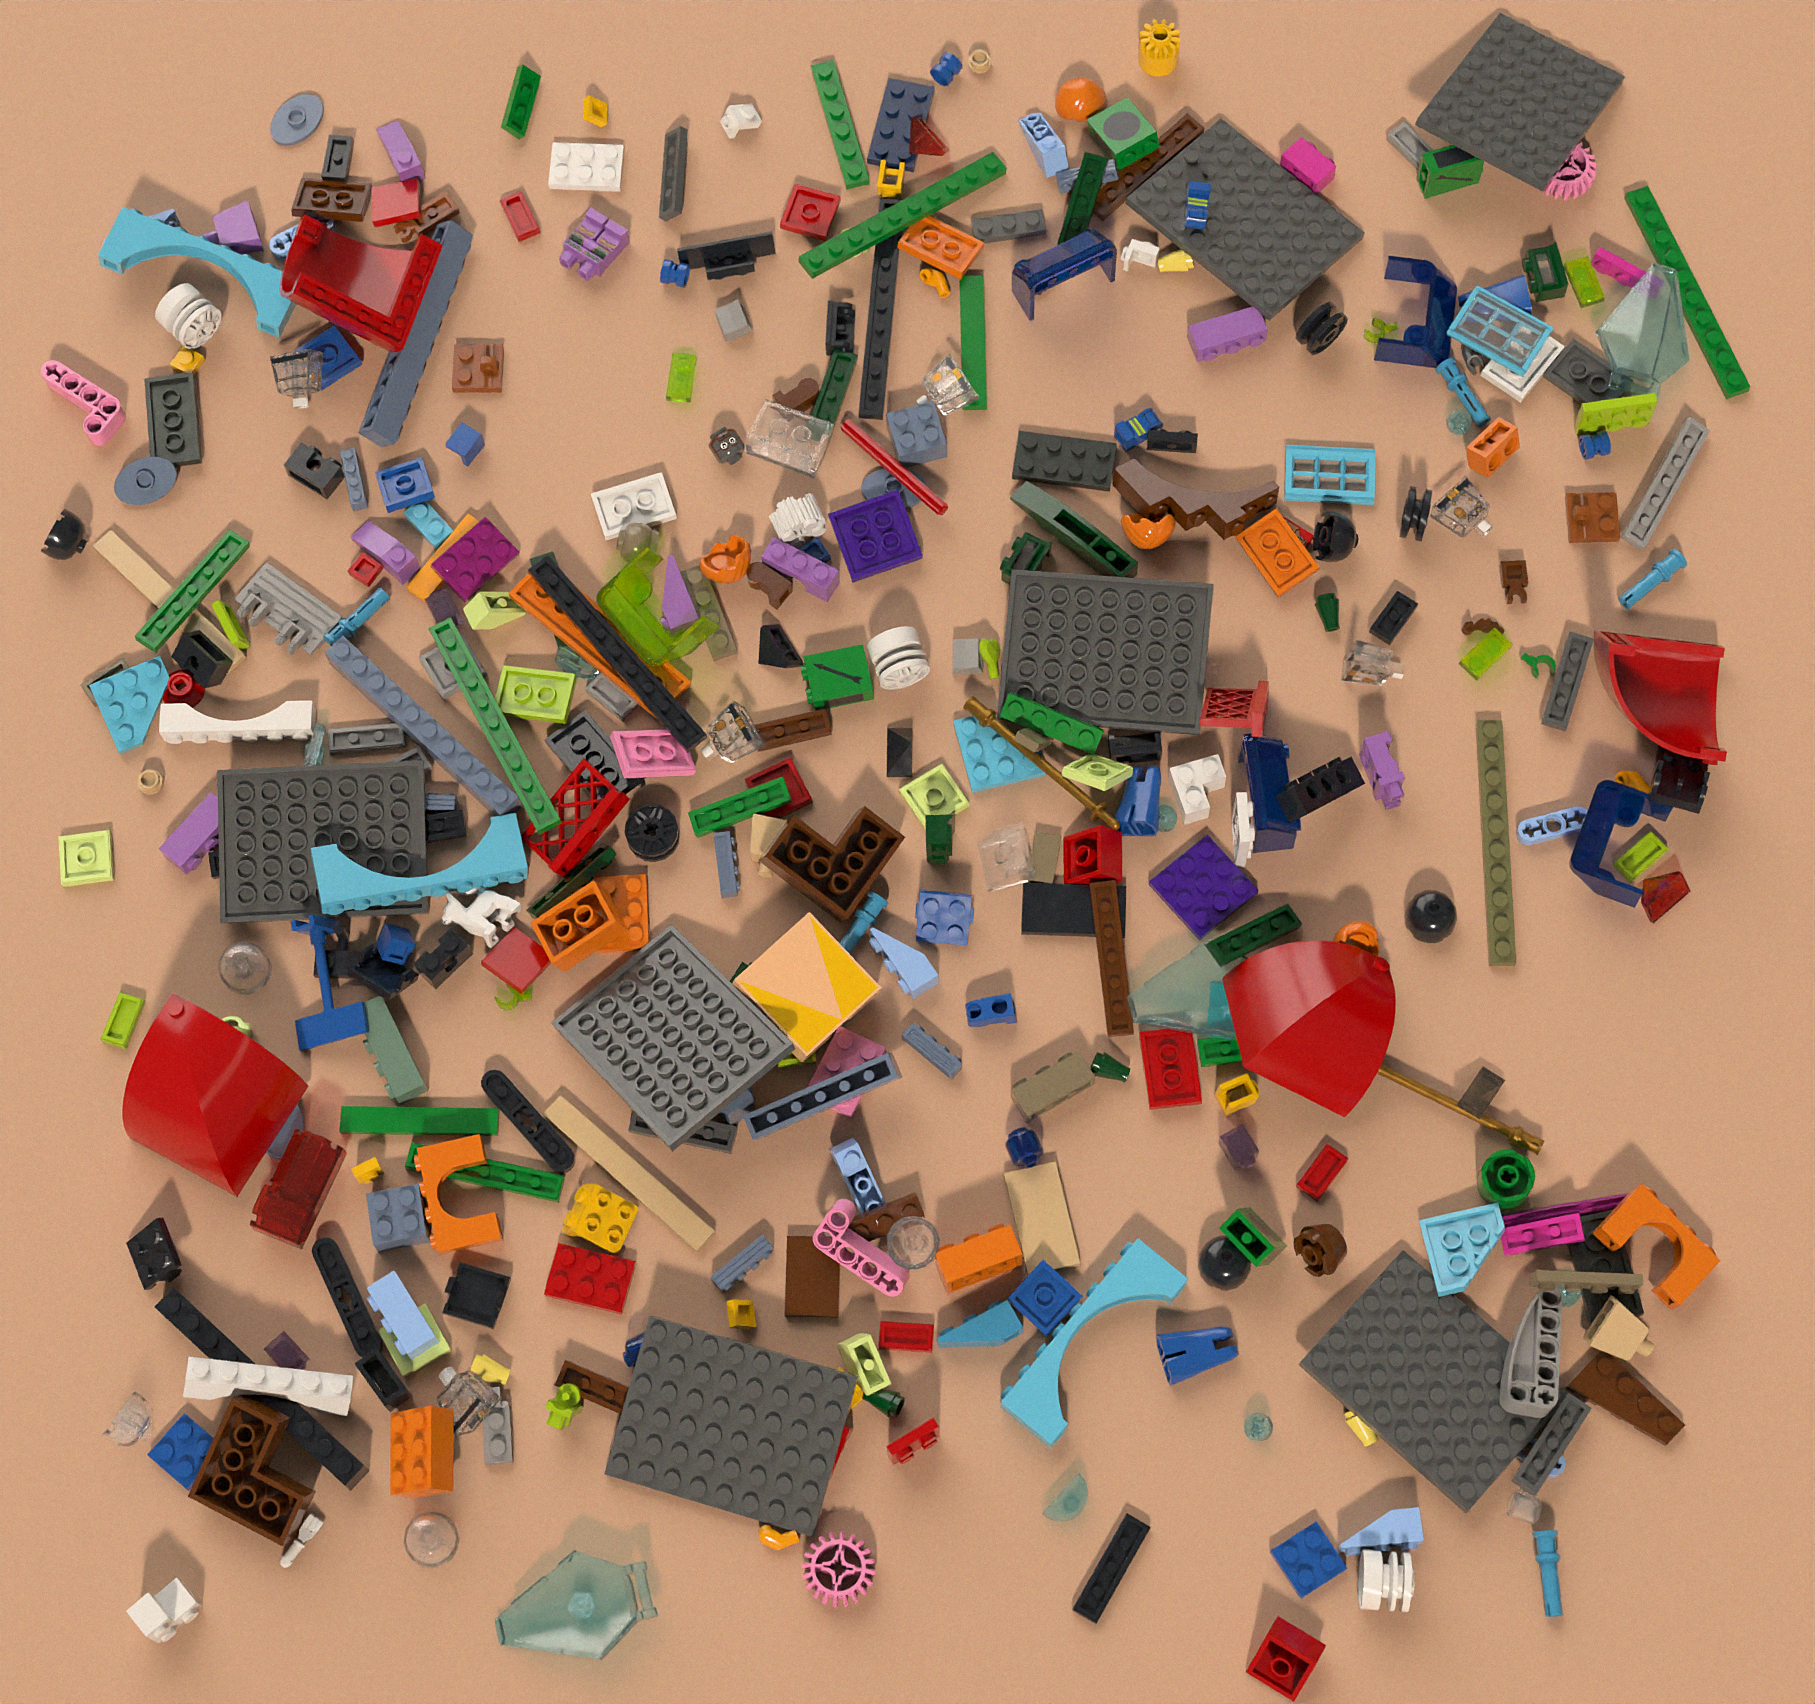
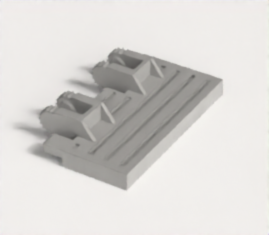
(289, 608)

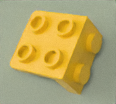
(600, 1217)

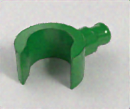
(1533, 661)

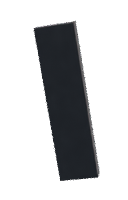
(1111, 1568)

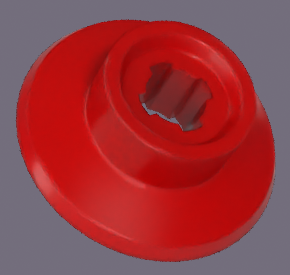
(191, 694)

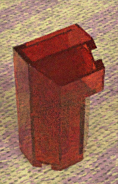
(297, 1188)

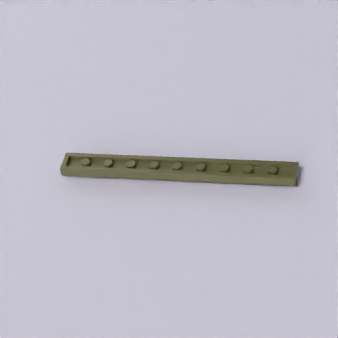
(1495, 843)

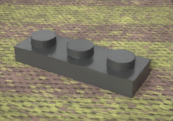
(1009, 226)

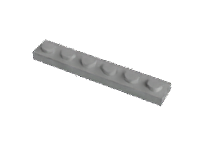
(1665, 484)

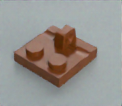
(477, 368)
(1592, 517)

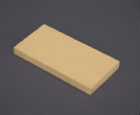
(1042, 1217)

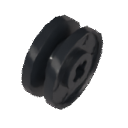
(1321, 328)
(1415, 513)
(664, 825)

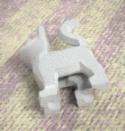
(479, 916)

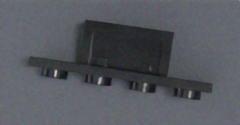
(728, 256)

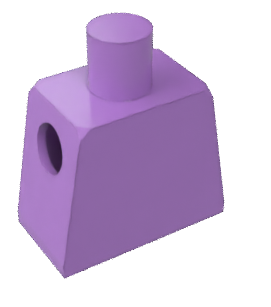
(236, 230)

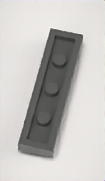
(673, 174)
(1567, 681)
(711, 1136)
(1551, 1444)

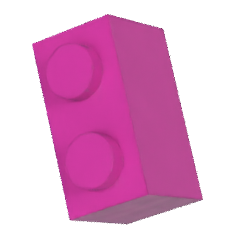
(1308, 165)

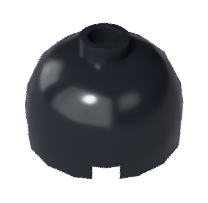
(65, 537)
(1334, 537)
(1430, 916)
(1223, 1264)

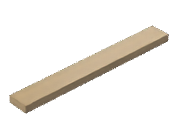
(157, 590)
(629, 1173)

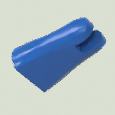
(1511, 290)
(1139, 804)
(1193, 1352)

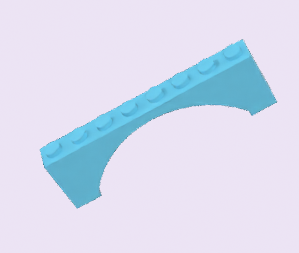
(141, 238)
(349, 886)
(1135, 1277)

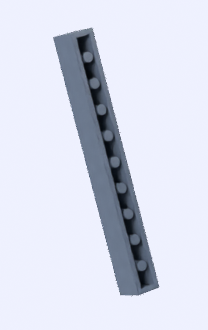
(404, 368)
(422, 729)

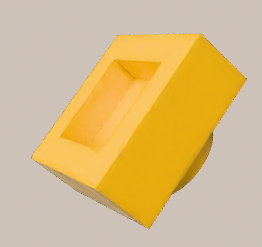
(595, 111)
(187, 361)
(367, 1171)
(741, 1314)

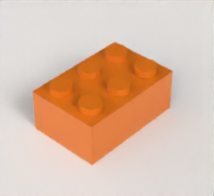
(579, 926)
(978, 1258)
(421, 1452)

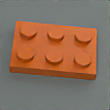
(941, 246)
(1277, 553)
(631, 900)

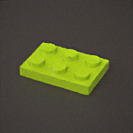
(1615, 414)
(535, 694)

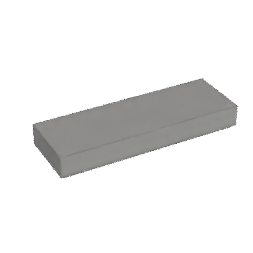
(365, 738)

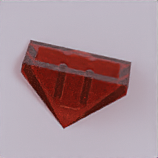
(924, 140)
(1663, 893)

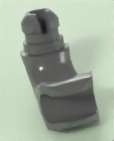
(1471, 360)

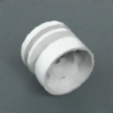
(188, 316)
(898, 658)
(1385, 1581)

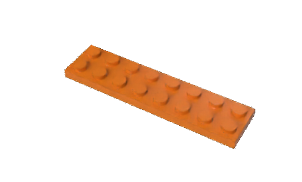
(543, 609)

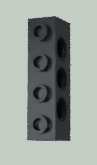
(1318, 790)

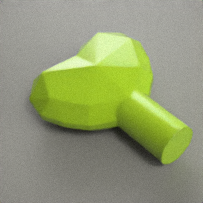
(990, 655)

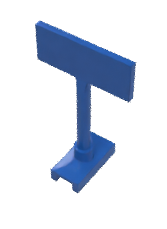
(332, 1023)

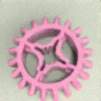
(1572, 180)
(826, 1567)

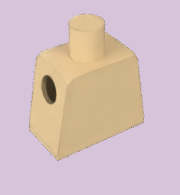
(762, 834)
(1618, 1332)

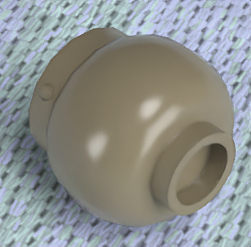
(635, 539)

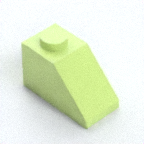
(491, 610)
(864, 1361)

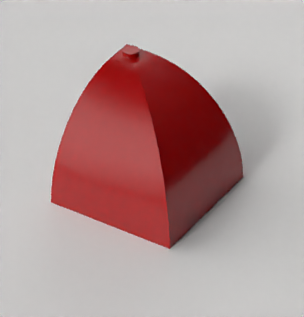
(358, 284)
(1664, 689)
(1314, 1018)
(207, 1095)

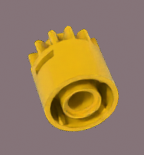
(1159, 48)

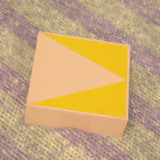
(807, 985)

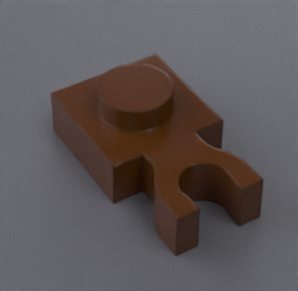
(1514, 577)

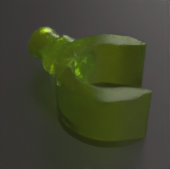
(1385, 328)
(516, 999)

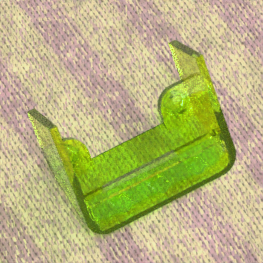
(623, 604)

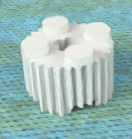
(798, 520)

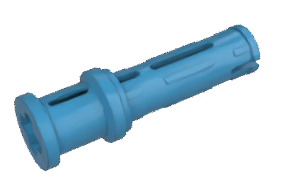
(1455, 383)
(1660, 573)
(349, 626)
(864, 918)
(1548, 1559)

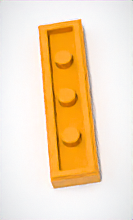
(426, 579)

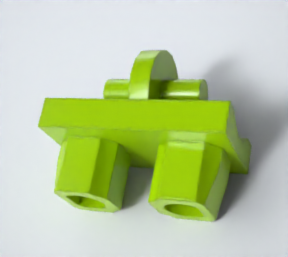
(564, 1406)

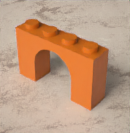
(436, 1165)
(1691, 1257)

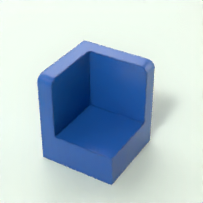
(465, 443)
(395, 944)

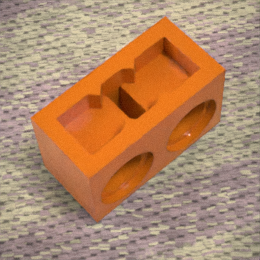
(1493, 447)

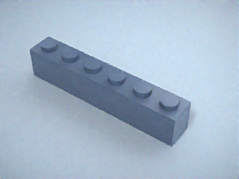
(822, 1096)

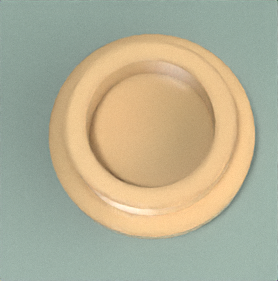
(979, 61)
(150, 782)

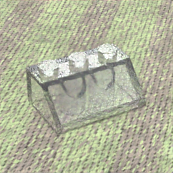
(789, 438)

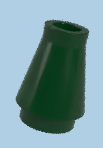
(1328, 610)
(1108, 1067)
(886, 1401)

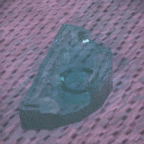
(574, 664)
(314, 751)
(1069, 1502)

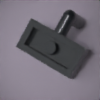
(339, 960)

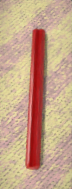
(894, 467)

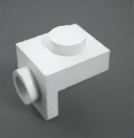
(738, 118)
(1140, 252)

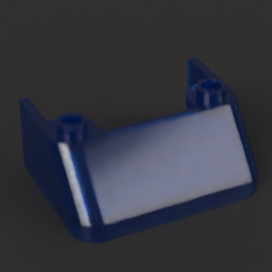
(1061, 264)
(1422, 344)
(1266, 775)
(1610, 805)

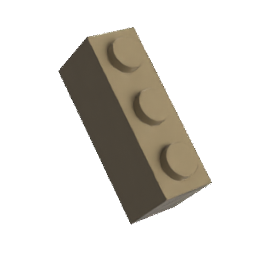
(1052, 1086)

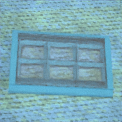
(1499, 331)
(1329, 475)

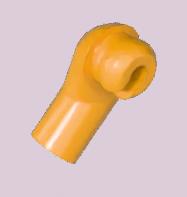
(935, 279)
(1633, 780)
(776, 1540)

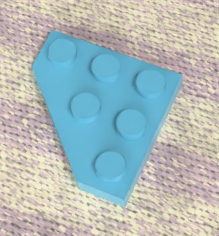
(131, 701)
(990, 758)
(1460, 1245)

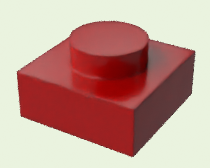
(365, 569)

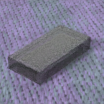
(1481, 1092)

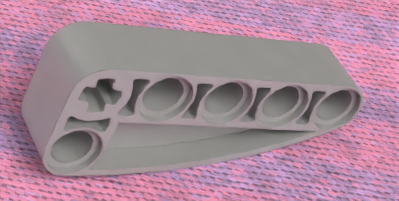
(1526, 1359)

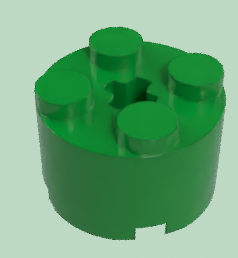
(1513, 1167)

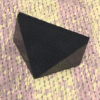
(776, 648)
(899, 752)

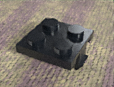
(380, 975)
(154, 1254)
(476, 1295)

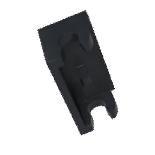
(840, 327)
(1135, 748)

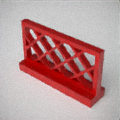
(1236, 708)
(591, 827)

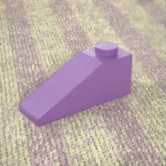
(400, 152)
(387, 551)
(676, 603)

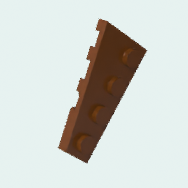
(1620, 1393)

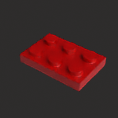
(1170, 1068)
(590, 1278)

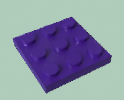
(875, 536)
(1203, 887)

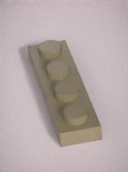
(705, 603)
(1575, 1281)

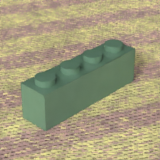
(392, 1053)

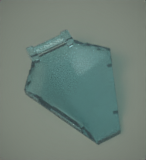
(1646, 333)
(1187, 997)
(542, 1618)

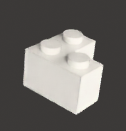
(1191, 782)
(164, 1612)

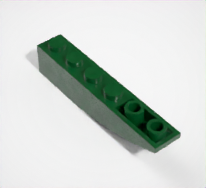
(1075, 532)

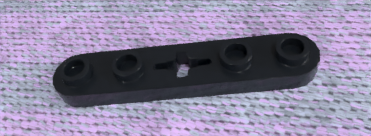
(545, 1139)
(336, 1275)

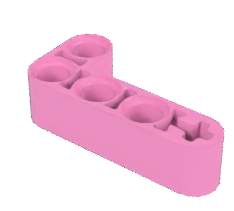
(81, 395)
(863, 1251)

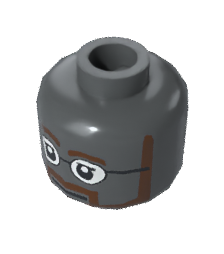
(726, 446)

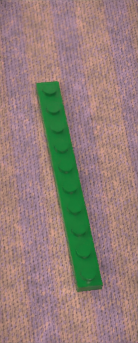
(902, 215)
(1694, 305)
(495, 726)

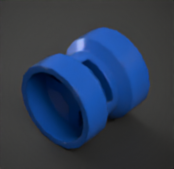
(946, 69)
(674, 273)
(1594, 445)

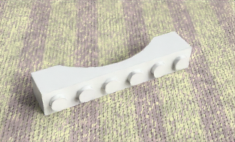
(288, 721)
(219, 1378)

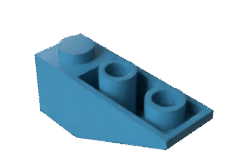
(990, 1328)

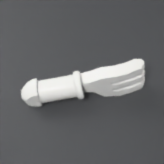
(306, 1532)

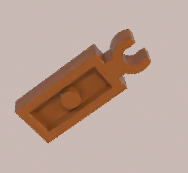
(432, 213)

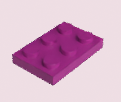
(474, 559)

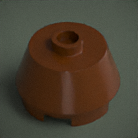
(1321, 1248)

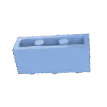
(401, 1316)

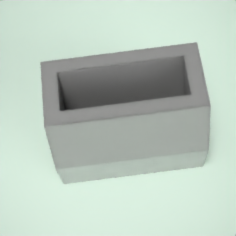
(733, 320)
(967, 656)

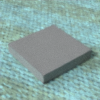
(440, 673)

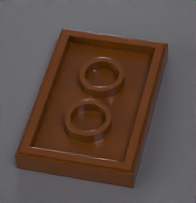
(331, 199)
(810, 1280)

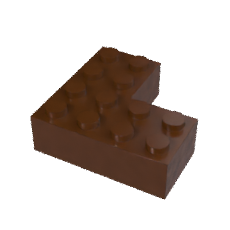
(834, 873)
(238, 1476)

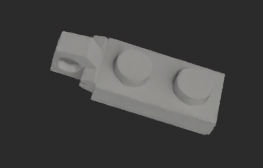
(498, 1433)

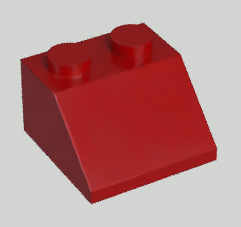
(1093, 856)
(1286, 1658)

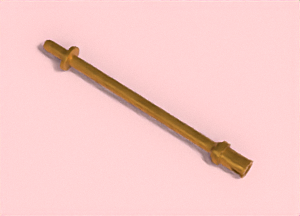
(987, 718)
(1515, 1134)

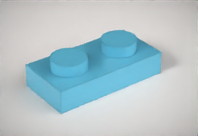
(428, 523)

